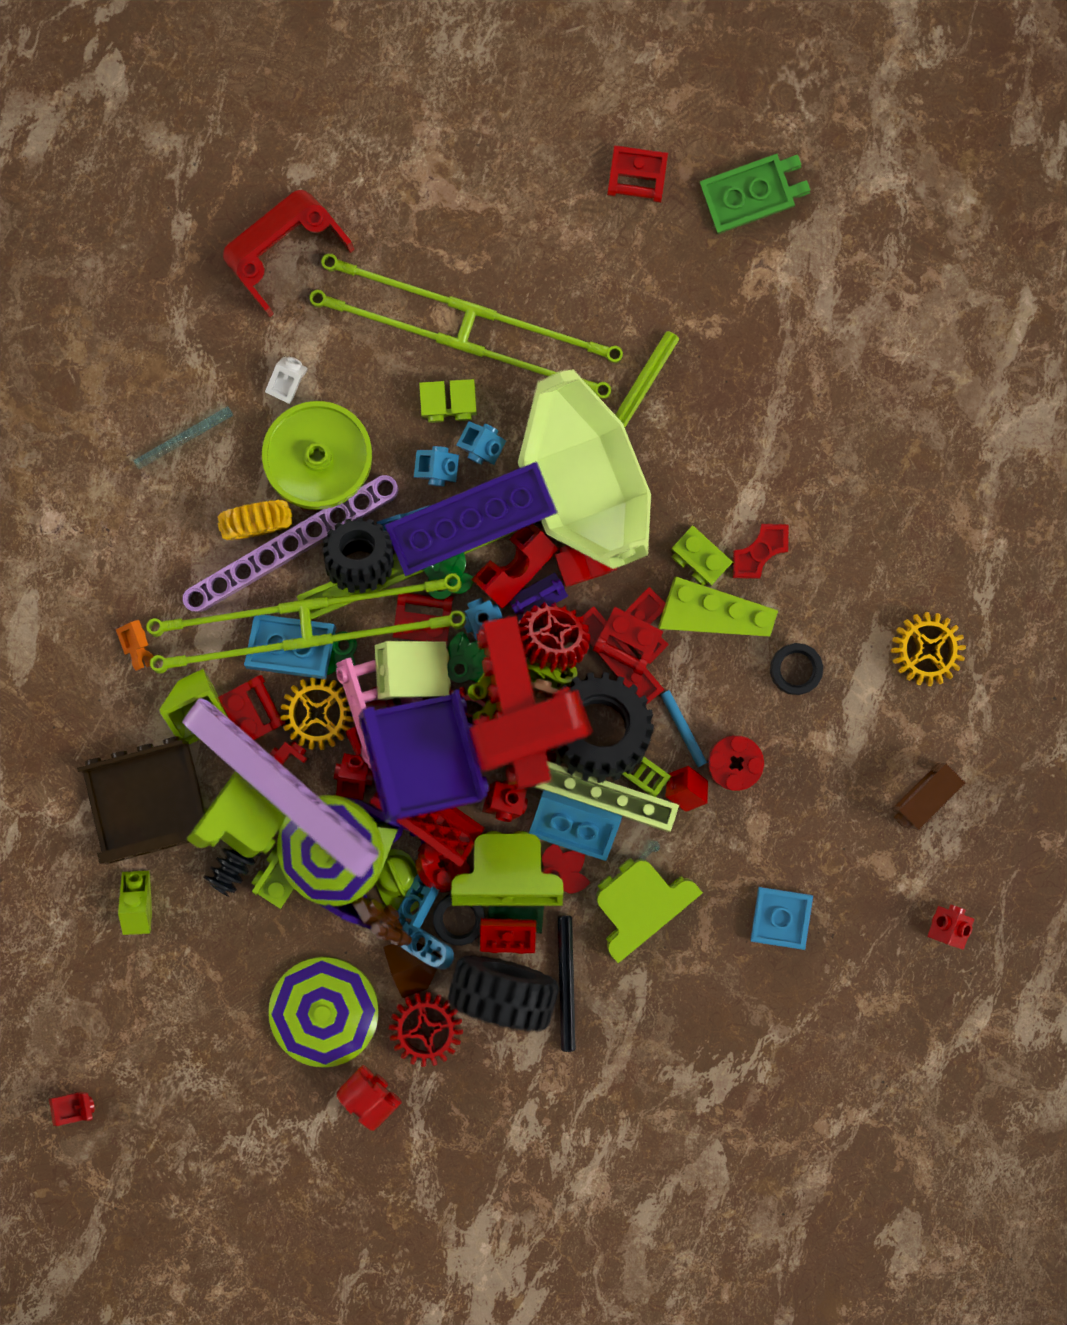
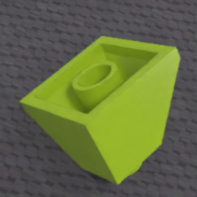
(183, 698)

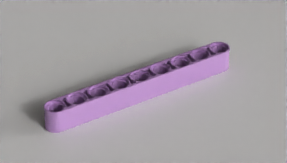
(276, 545)
(281, 787)

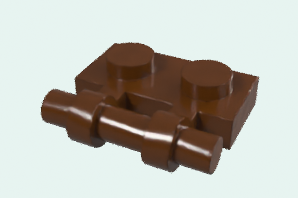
(382, 920)

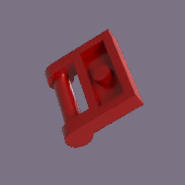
(641, 165)
(632, 632)
(423, 634)
(243, 712)

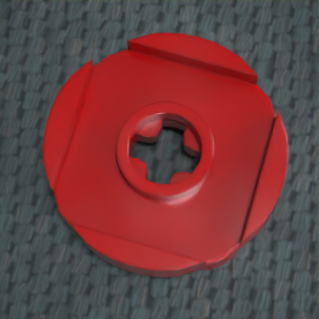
(432, 874)

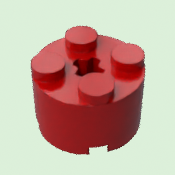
(751, 764)
(368, 1098)

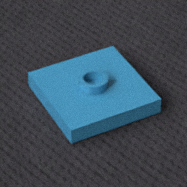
(781, 918)

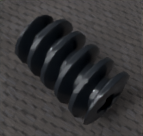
(229, 871)

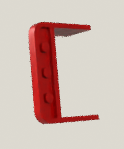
(294, 210)
(530, 729)

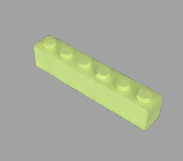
(612, 798)

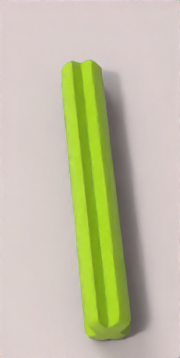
(646, 377)

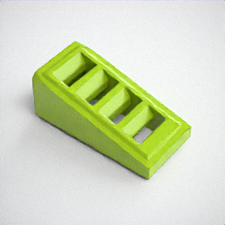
(660, 783)

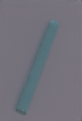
(183, 437)

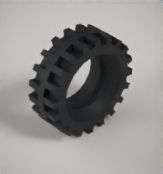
(620, 757)

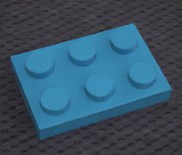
(301, 662)
(575, 825)

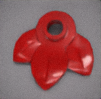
(565, 866)

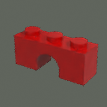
(532, 553)

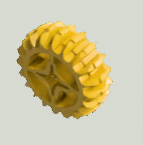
(254, 520)
(935, 658)
(300, 729)

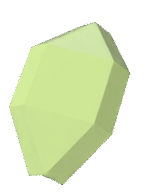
(588, 471)

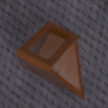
(408, 971)

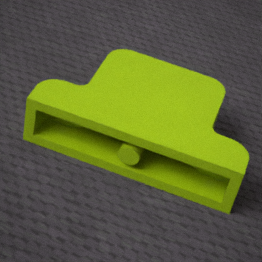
(240, 819)
(507, 874)
(640, 904)

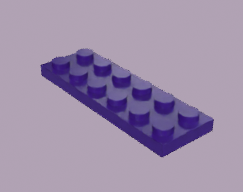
(471, 518)

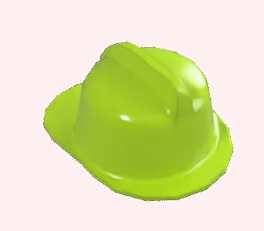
(397, 878)

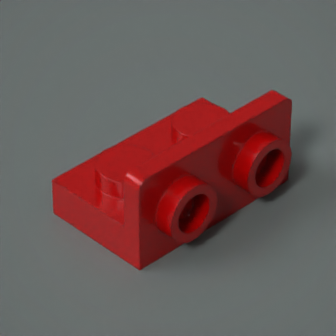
(508, 936)

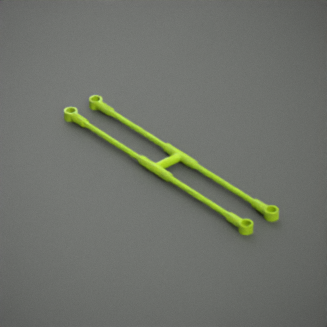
(471, 310)
(304, 608)

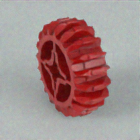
(558, 629)
(413, 1032)

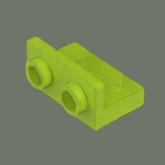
(700, 557)
(272, 883)

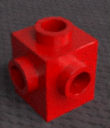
(352, 777)
(504, 801)
(951, 926)

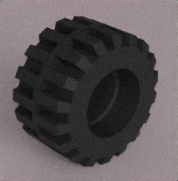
(354, 537)

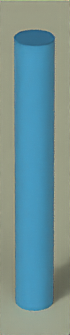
(683, 728)

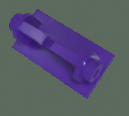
(546, 590)

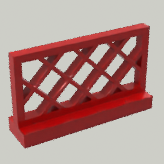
(449, 822)

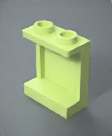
(412, 669)

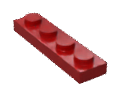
(646, 682)

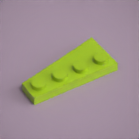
(709, 610)

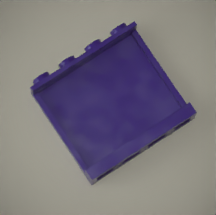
(423, 756)

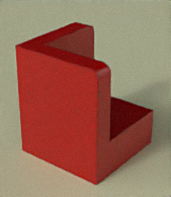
(687, 789)

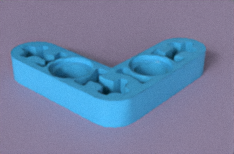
(414, 930)

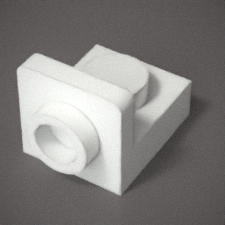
(286, 379)

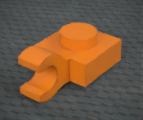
(133, 642)

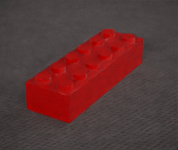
(511, 692)

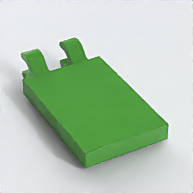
(752, 192)

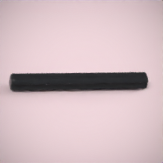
(566, 983)

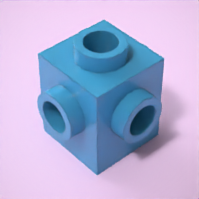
(486, 445)
(442, 466)
(476, 607)

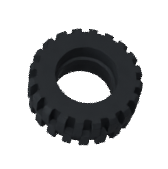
(503, 993)

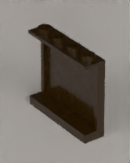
(143, 799)

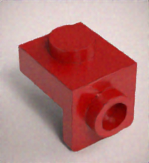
(286, 750)
(71, 1108)

